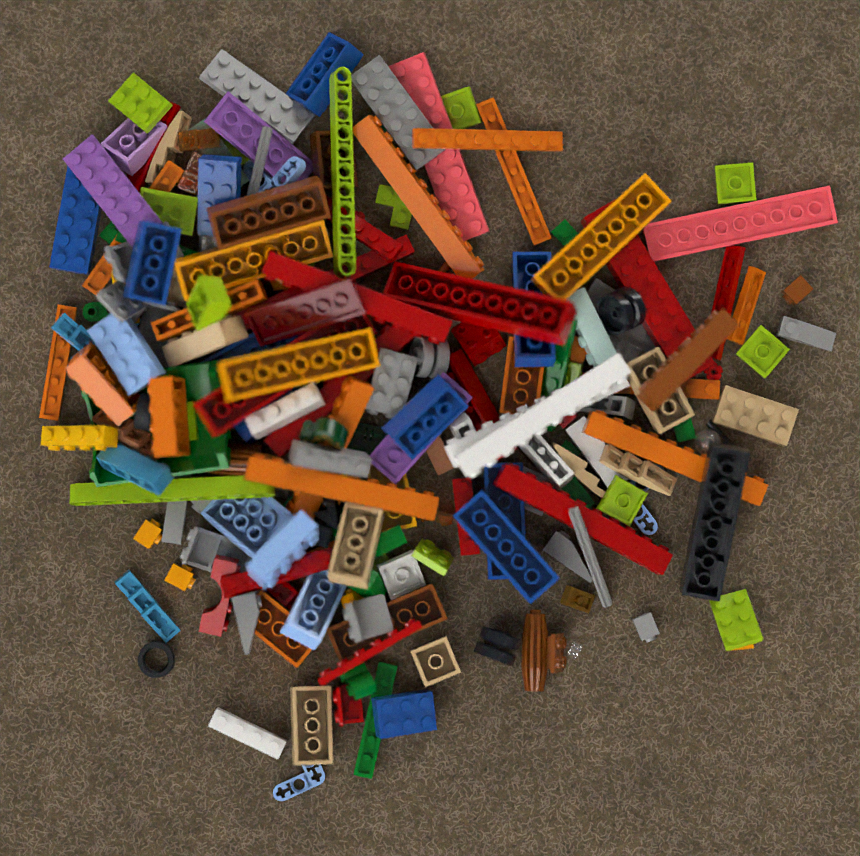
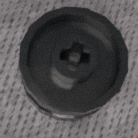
(621, 310)
(497, 646)

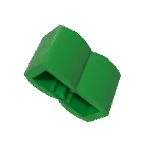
(358, 681)

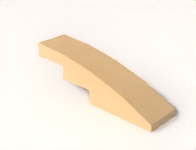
(168, 145)
(578, 465)
(637, 470)

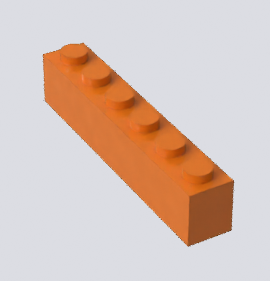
(181, 322)

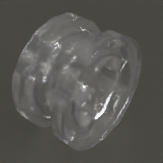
(575, 649)

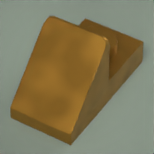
(577, 599)

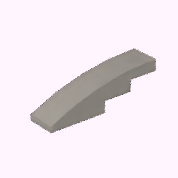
(175, 519)

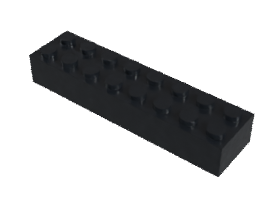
(714, 521)

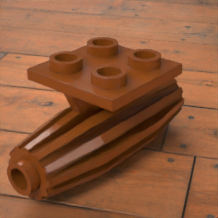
(239, 458)
(540, 651)

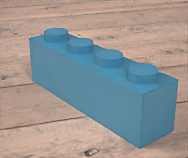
(136, 468)

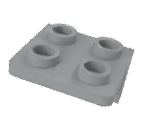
(120, 306)
(368, 617)

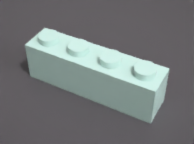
(591, 330)

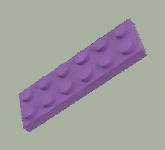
(243, 130)
(110, 187)
(392, 459)

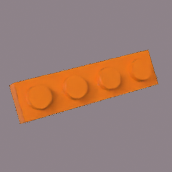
(746, 303)

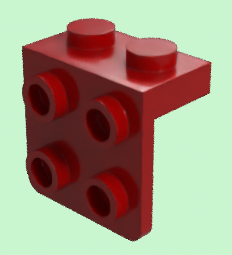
(478, 341)
(348, 709)

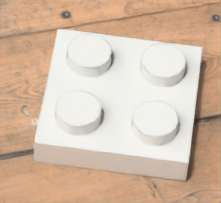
(401, 575)

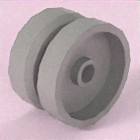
(432, 358)

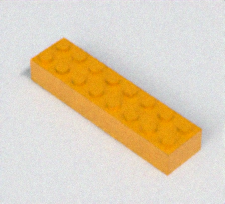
(602, 239)
(246, 261)
(298, 365)

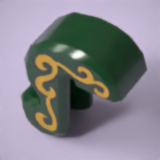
(323, 430)

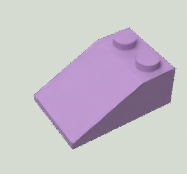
(131, 145)

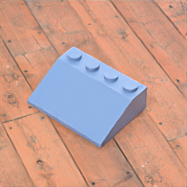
(248, 521)

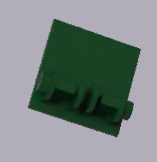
(366, 438)

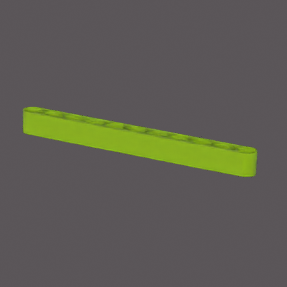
(346, 164)
(178, 490)

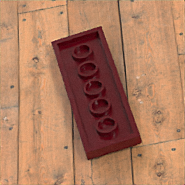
(305, 311)

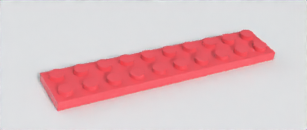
(447, 170)
(740, 223)

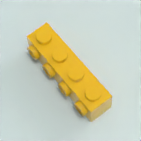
(79, 437)

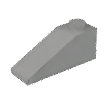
(805, 333)
(614, 407)
(566, 553)
(247, 615)

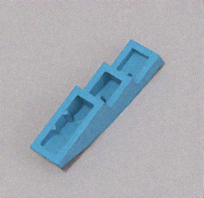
(72, 332)
(147, 606)

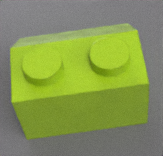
(208, 302)

